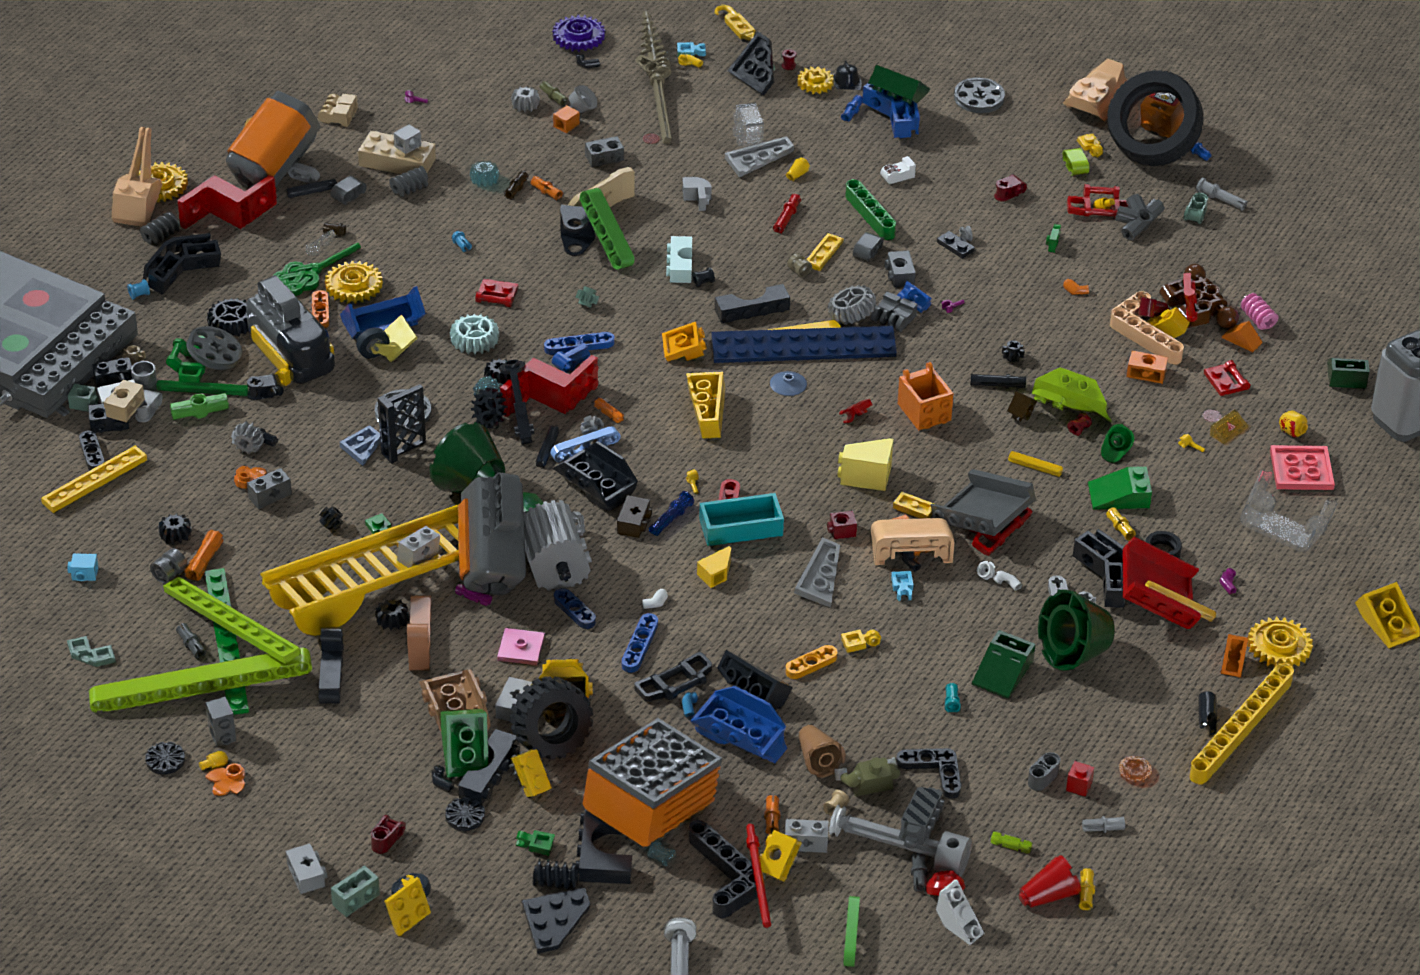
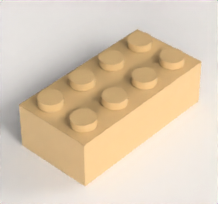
(380, 154)

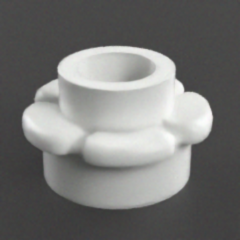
(981, 570)

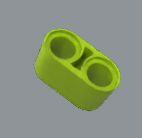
(1076, 161)

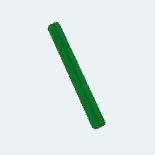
(202, 387)

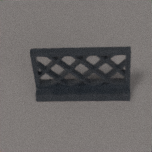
(389, 428)

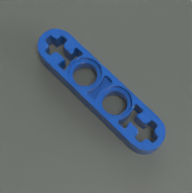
(579, 340)
(637, 642)

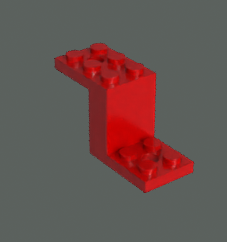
(227, 202)
(552, 385)

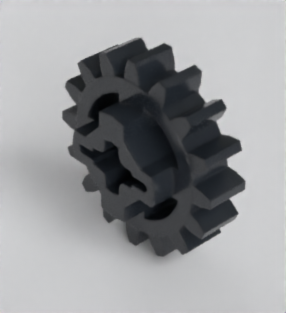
(489, 407)

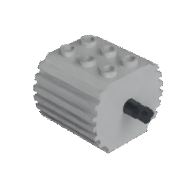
(555, 546)

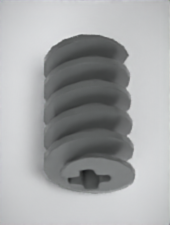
(409, 181)
(160, 228)

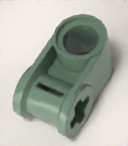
(1197, 208)

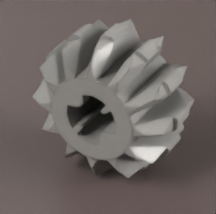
(525, 99)
(247, 437)

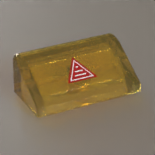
(1228, 427)

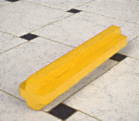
(1035, 463)

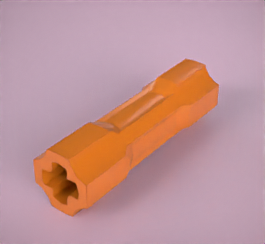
(209, 546)

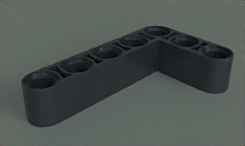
(730, 862)

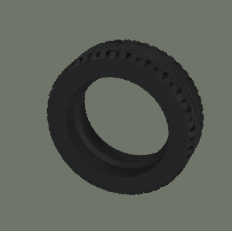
(1140, 87)

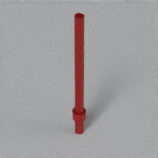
(753, 845)

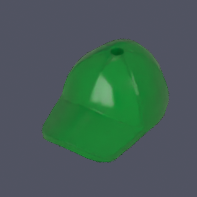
(1124, 440)

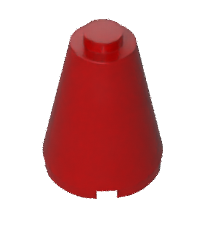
(1050, 884)

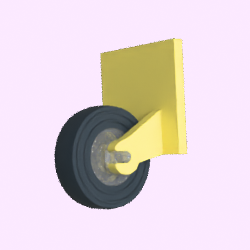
(386, 342)

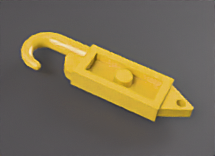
(737, 23)

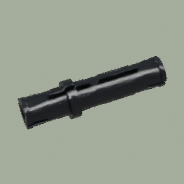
(998, 380)

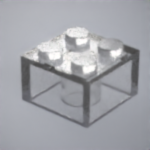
(748, 125)

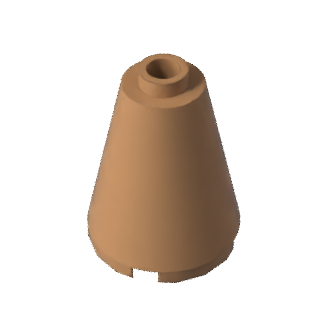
(820, 751)

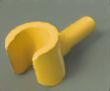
(1187, 440)
(691, 477)

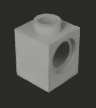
(407, 139)

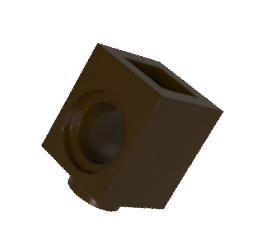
(1021, 406)

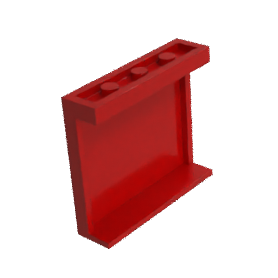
(1148, 563)

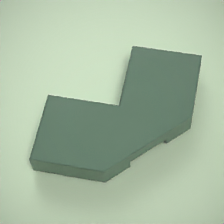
(81, 651)

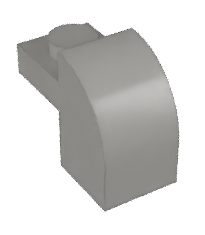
(697, 189)

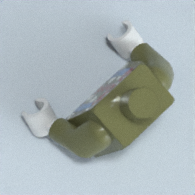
(870, 776)

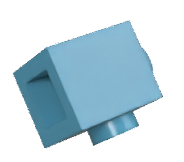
(83, 567)

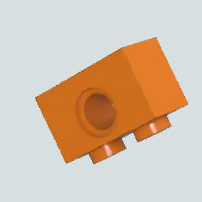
(1147, 367)

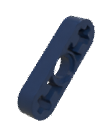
(573, 601)

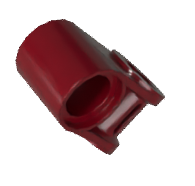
(1009, 188)
(386, 834)

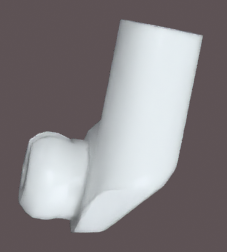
(1009, 578)
(657, 600)

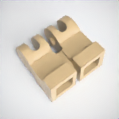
(338, 109)

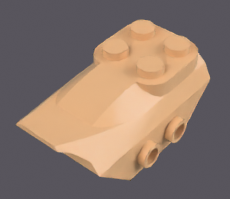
(1097, 89)

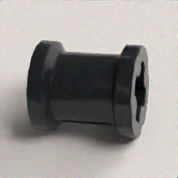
(703, 277)

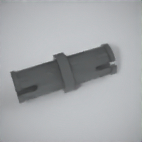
(190, 640)
(919, 871)

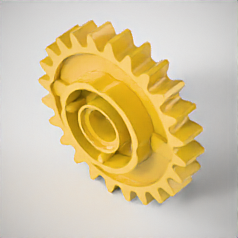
(173, 180)
(353, 282)
(1280, 642)

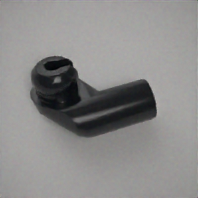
(587, 63)
(909, 559)
(439, 780)

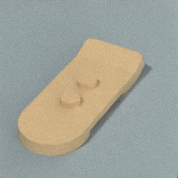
(614, 188)

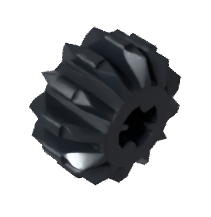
(492, 369)
(174, 528)
(392, 614)

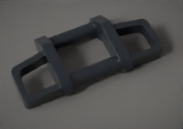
(670, 692)

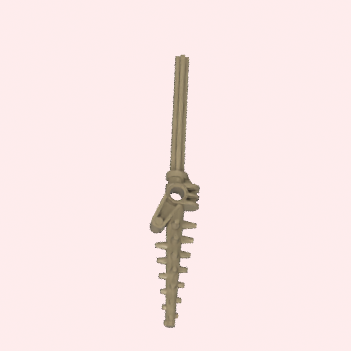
(657, 69)

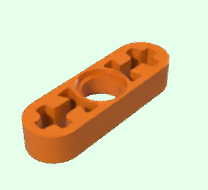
(321, 305)

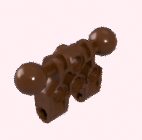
(1208, 299)

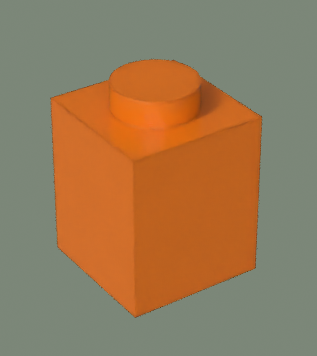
(566, 119)

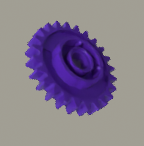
(578, 33)

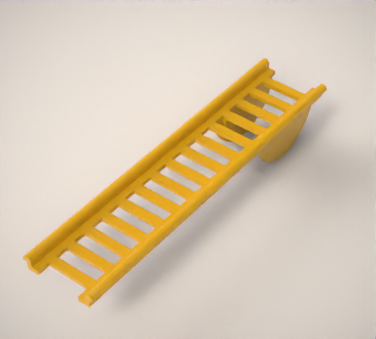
(303, 582)

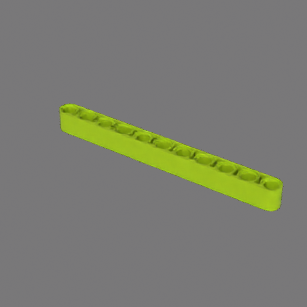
(196, 681)

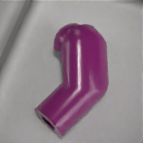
(1227, 581)

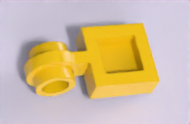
(1090, 143)
(856, 641)

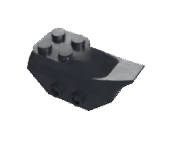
(600, 475)

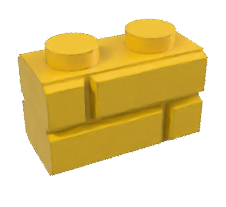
(531, 773)

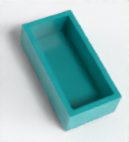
(741, 519)

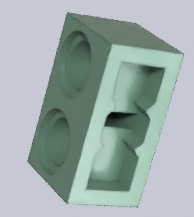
(355, 891)

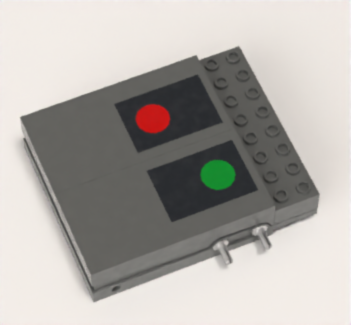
(53, 335)

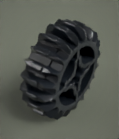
(229, 316)

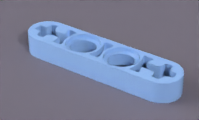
(565, 449)

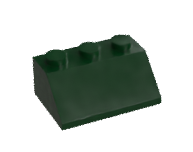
(898, 85)

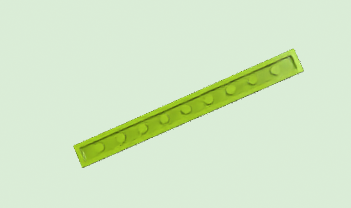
(232, 620)

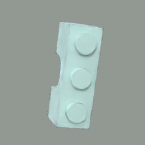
(679, 259)

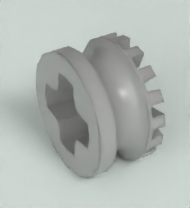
(966, 233)

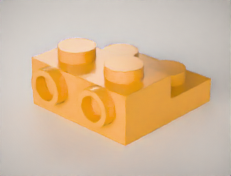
(685, 342)

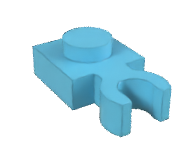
(689, 48)
(902, 583)

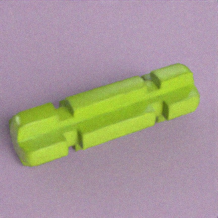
(1011, 842)

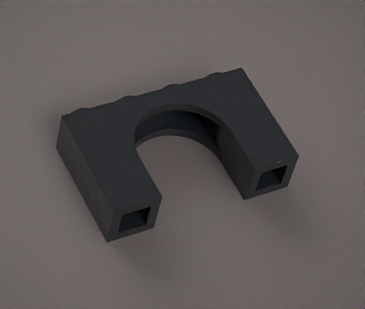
(597, 865)

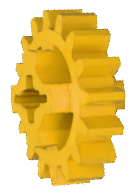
(815, 80)

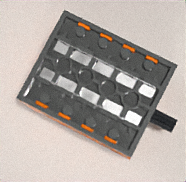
(651, 782)

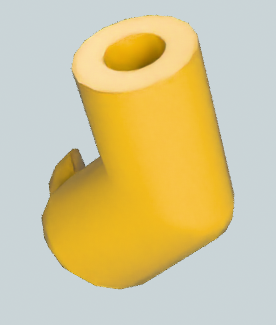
(689, 60)

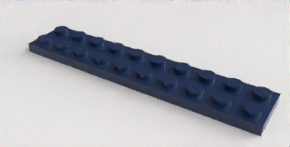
(803, 344)

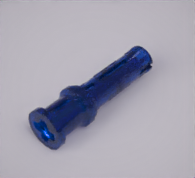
(675, 509)

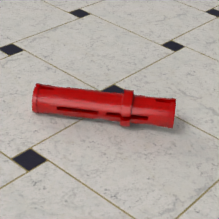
(788, 210)

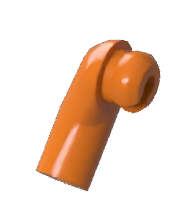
(1074, 289)

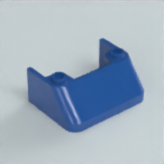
(383, 313)

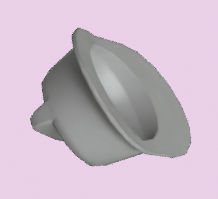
(582, 99)

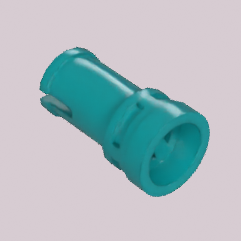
(952, 701)

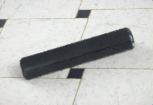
(310, 188)
(547, 445)

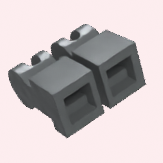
(894, 311)

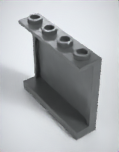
(986, 503)

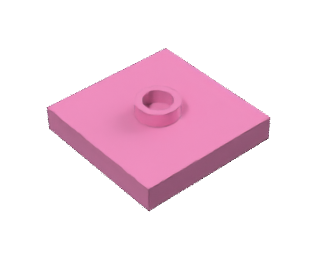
(521, 646)

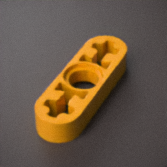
(815, 655)

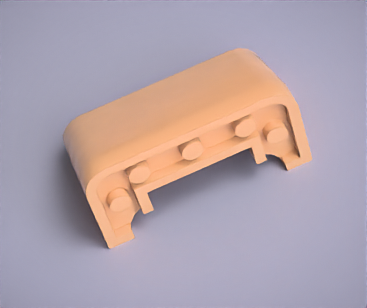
(912, 535)

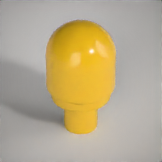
(1103, 203)
(214, 760)

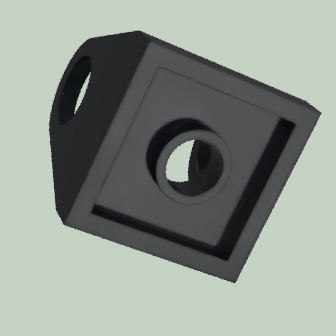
(573, 233)

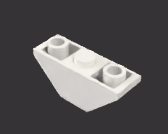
(957, 913)

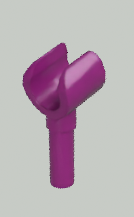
(411, 98)
(949, 305)

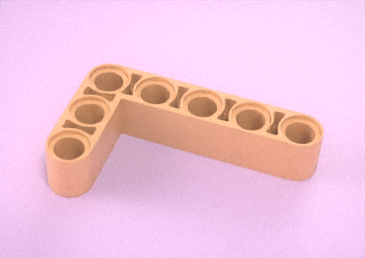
(1128, 323)

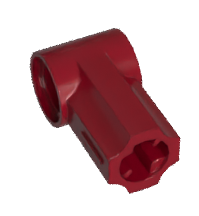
(1151, 307)

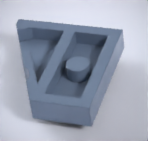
(361, 444)

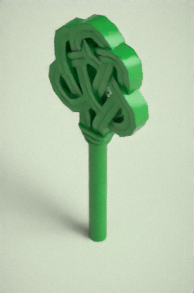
(306, 277)

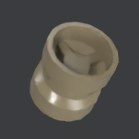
(799, 264)

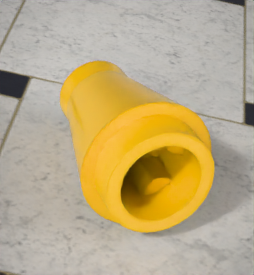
(798, 168)

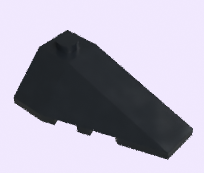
(754, 680)

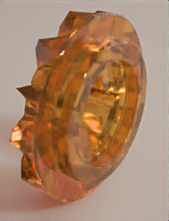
(1132, 762)

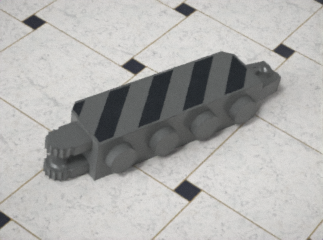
(921, 816)

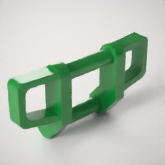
(186, 371)

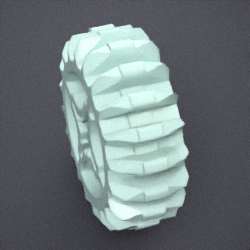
(474, 334)

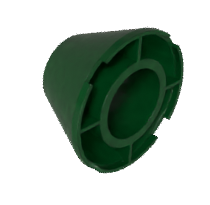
(464, 456)
(1073, 630)

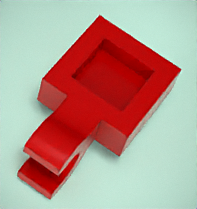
(858, 408)

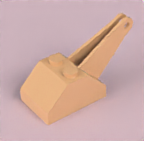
(135, 194)

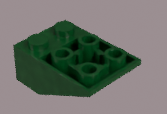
(1004, 664)

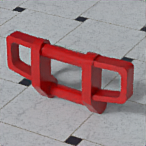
(1085, 200)
(999, 538)

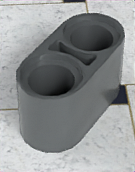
(348, 189)
(867, 246)
(1044, 771)

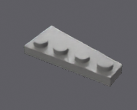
(753, 157)
(820, 574)

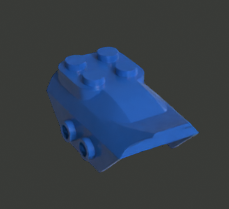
(743, 721)

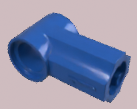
(569, 360)

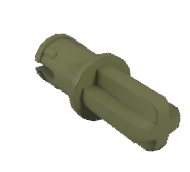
(553, 93)

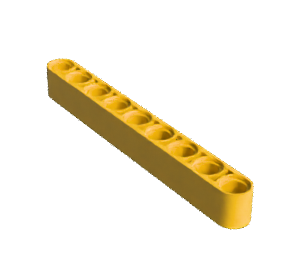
(1241, 723)

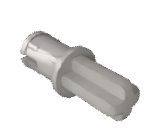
(1103, 824)

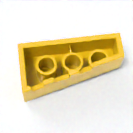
(708, 397)

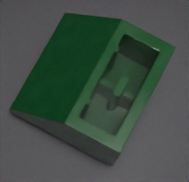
(1348, 373)

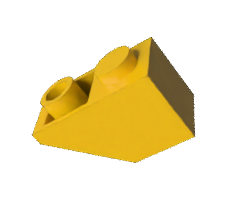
(1170, 322)
(715, 567)

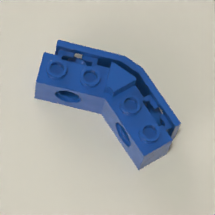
(902, 115)

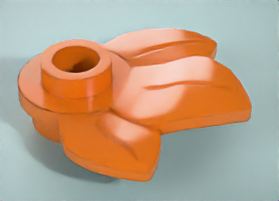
(245, 474)
(227, 779)

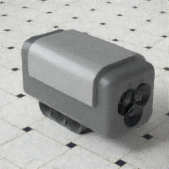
(1398, 388)

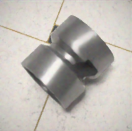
(145, 374)
(168, 566)

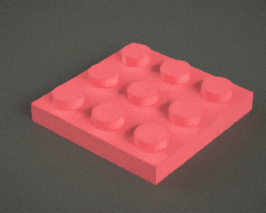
(1302, 467)

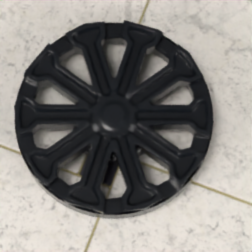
(165, 758)
(465, 814)

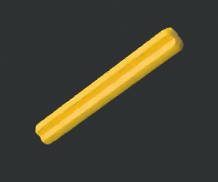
(1206, 613)

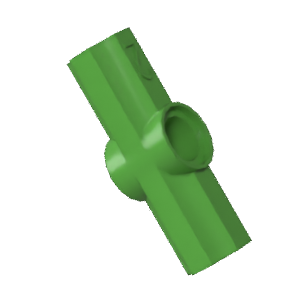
(199, 406)

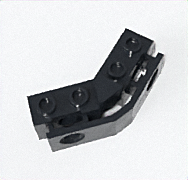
(166, 266)
(1106, 563)

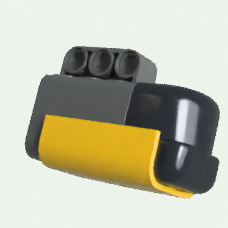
(289, 332)

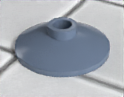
(788, 383)

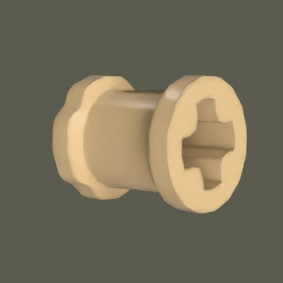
(838, 798)

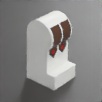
(899, 171)

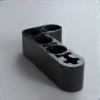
(331, 665)

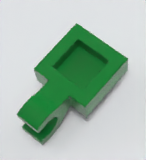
(539, 842)

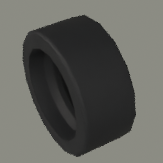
(1167, 538)

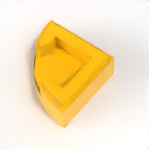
(284, 376)

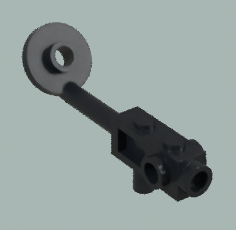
(524, 429)

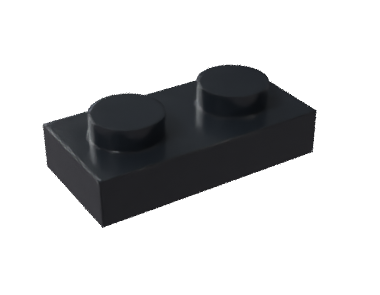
(955, 244)

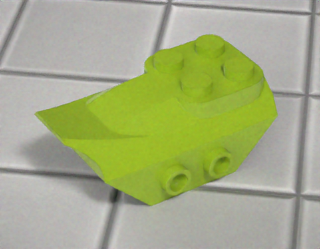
(1070, 391)

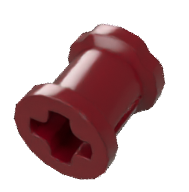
(789, 59)
(1080, 423)

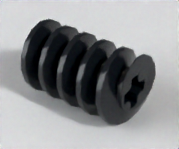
(555, 874)

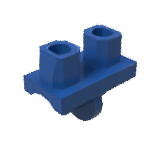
(915, 295)

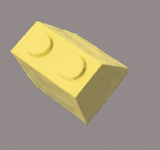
(866, 464)

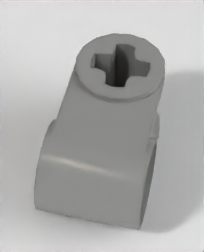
(149, 406)

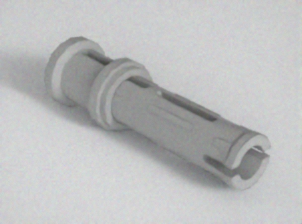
(1214, 191)

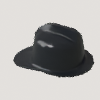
(847, 77)

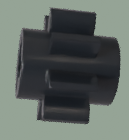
(1013, 351)
(330, 517)

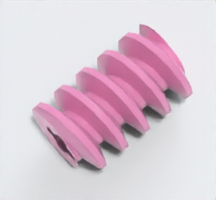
(1259, 311)

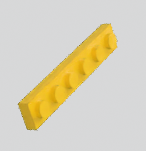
(94, 479)

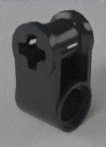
(265, 386)

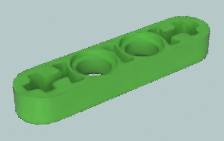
(851, 931)

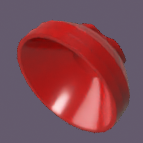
(941, 880)

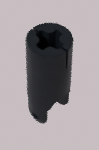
(1208, 711)

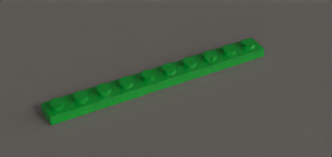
(225, 639)

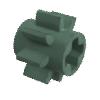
(587, 296)

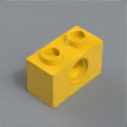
(789, 848)

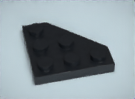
(755, 64)
(555, 917)

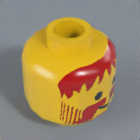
(1293, 423)

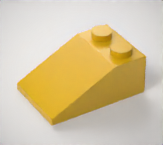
(1389, 615)

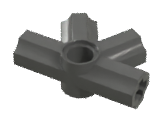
(1138, 215)

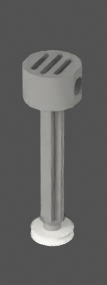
(950, 852)
(680, 932)

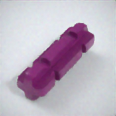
(484, 599)

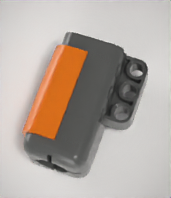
(272, 140)
(492, 534)

